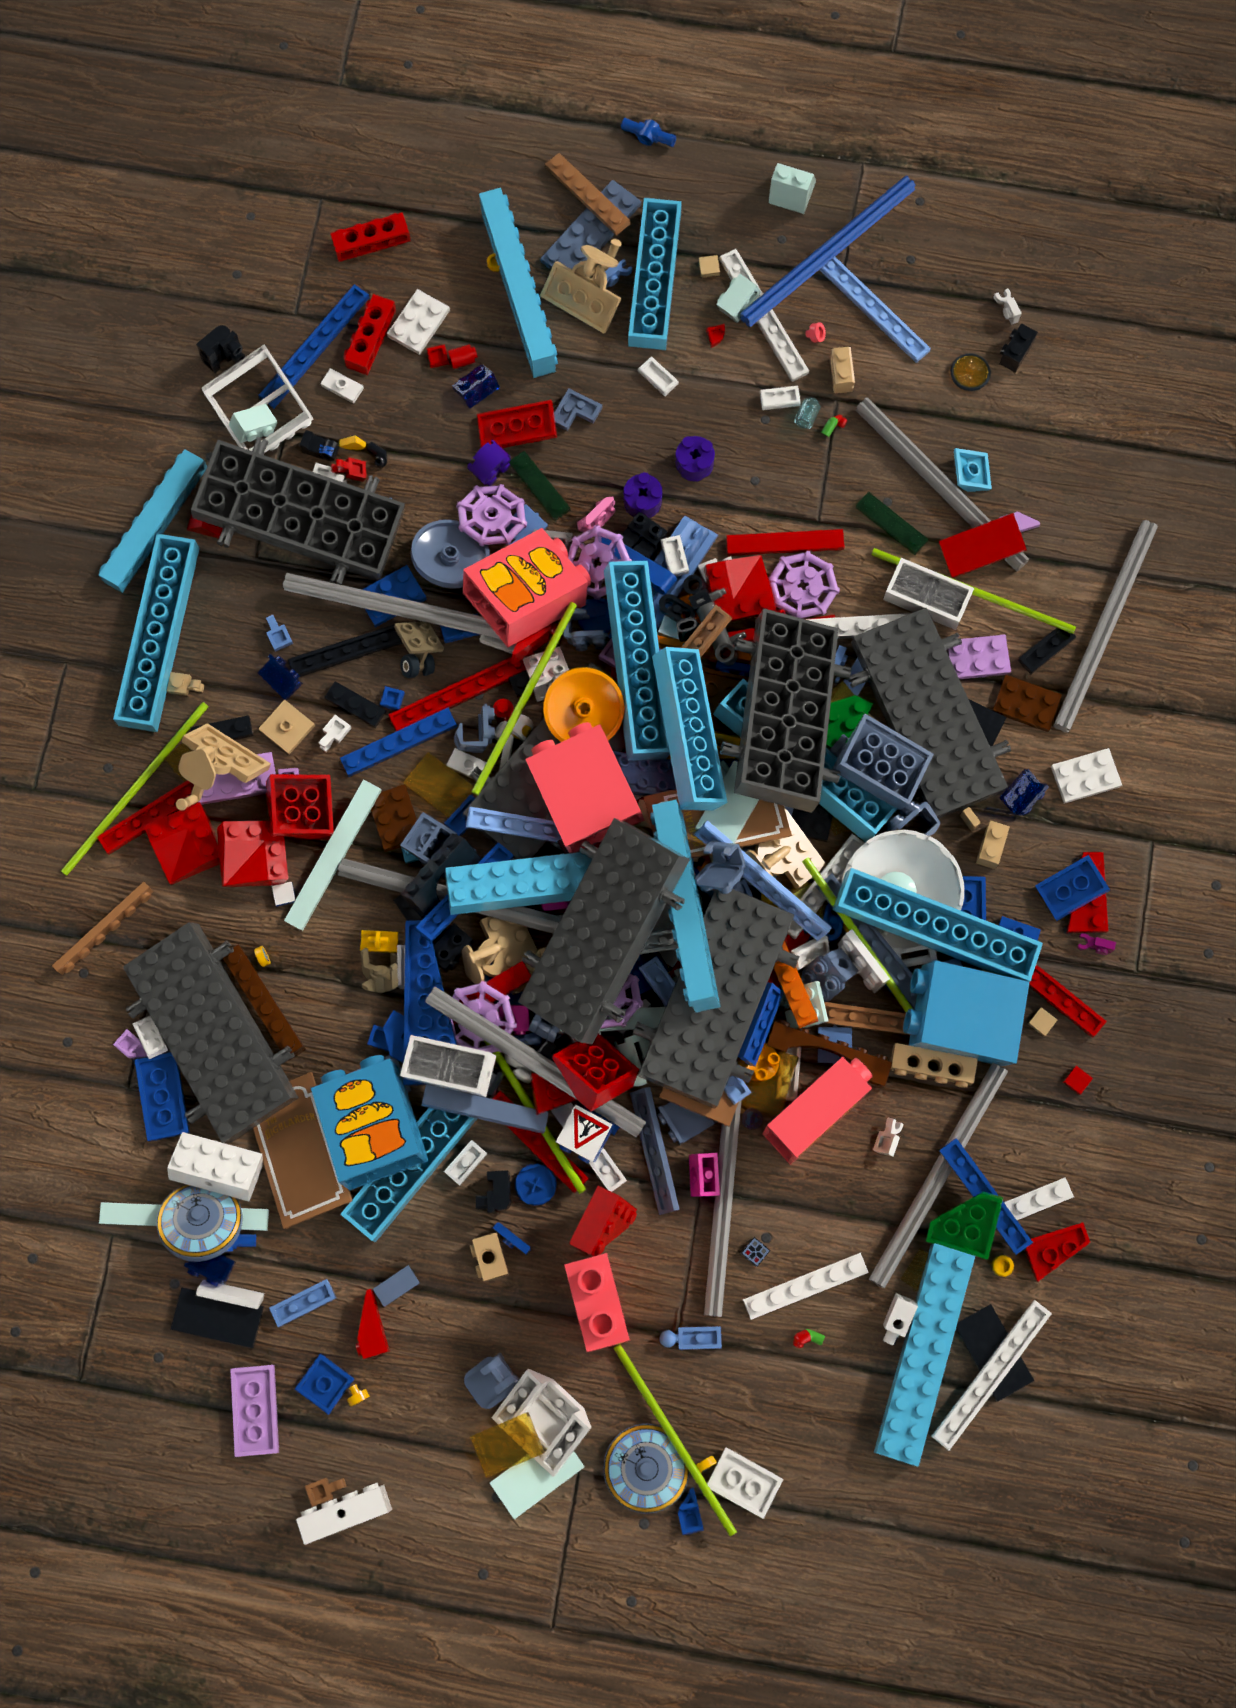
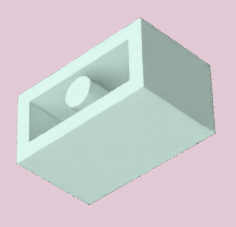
(738, 297)
(253, 423)

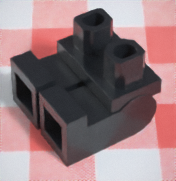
(220, 346)
(644, 535)
(500, 1197)

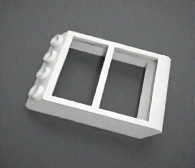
(286, 431)

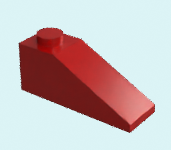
(532, 642)
(371, 1333)

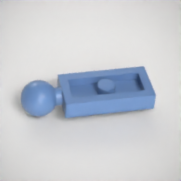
(693, 1338)

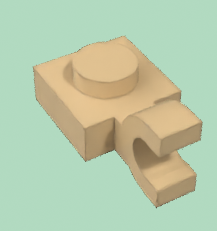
(182, 683)

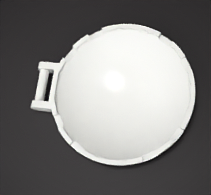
(925, 862)

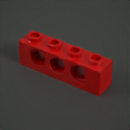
(380, 240)
(363, 361)

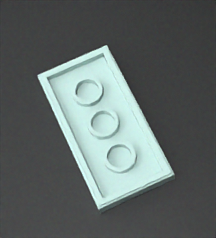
(732, 815)
(529, 1483)

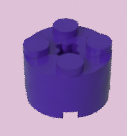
(697, 448)
(489, 463)
(634, 493)

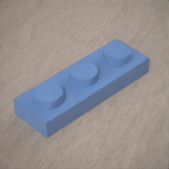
(303, 1303)

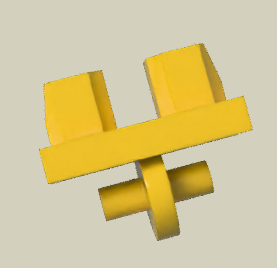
(379, 941)

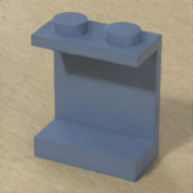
(682, 1122)

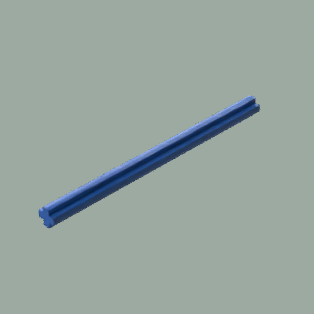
(827, 251)

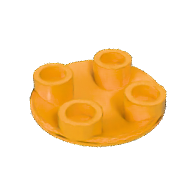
(766, 1065)

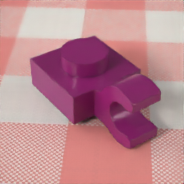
(1101, 945)

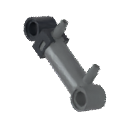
(703, 603)

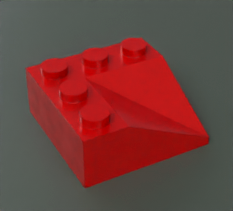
(745, 586)
(300, 805)
(184, 843)
(251, 854)
(595, 1071)
(602, 1222)

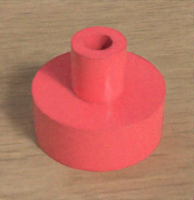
(816, 332)

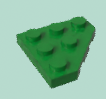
(844, 717)
(968, 1226)

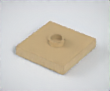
(286, 727)

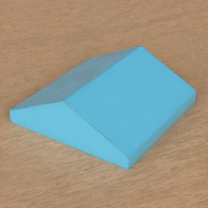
(972, 470)

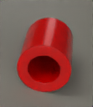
(462, 356)
(503, 710)

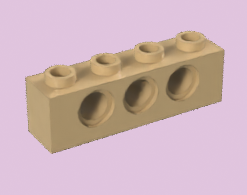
(965, 1065)

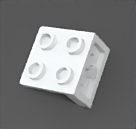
(554, 667)

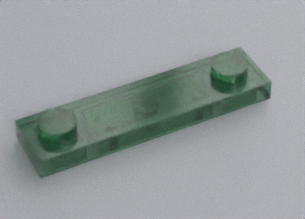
(539, 486)
(891, 523)

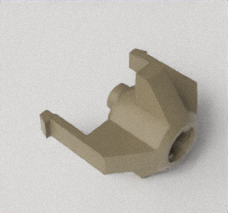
(379, 977)

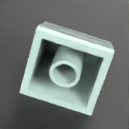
(791, 188)

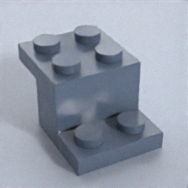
(426, 838)

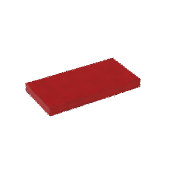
(518, 424)
(982, 545)

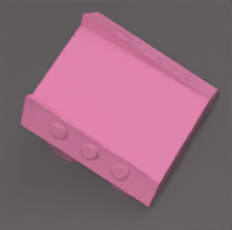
(598, 516)

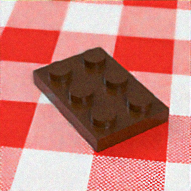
(1027, 703)
(393, 816)

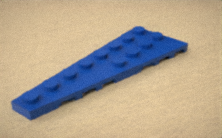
(420, 979)

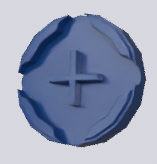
(598, 615)
(535, 1184)

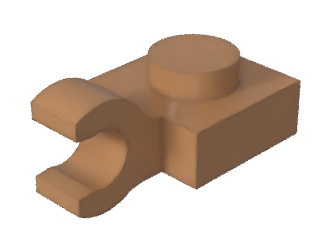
(322, 1491)

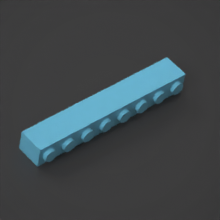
(153, 520)

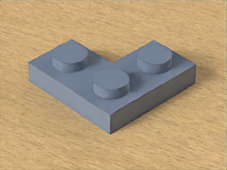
(575, 405)

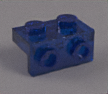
(476, 385)
(279, 677)
(1023, 793)
(216, 1269)

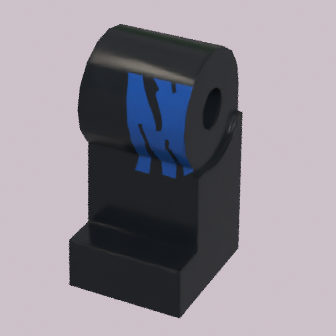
(318, 446)

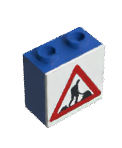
(585, 1134)

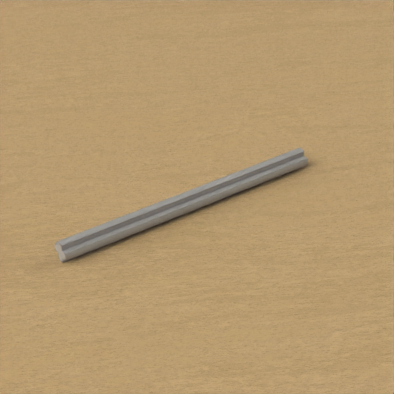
(929, 472)
(387, 604)
(1105, 626)
(398, 882)
(525, 1055)
(936, 1178)
(722, 1217)

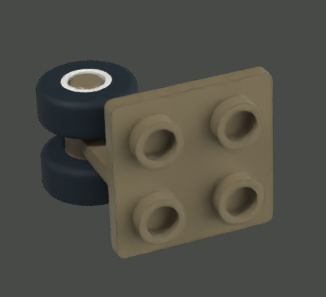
(419, 641)

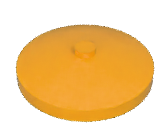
(580, 698)

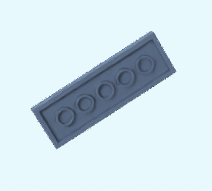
(589, 229)

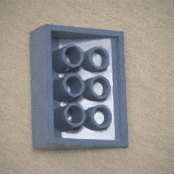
(883, 762)

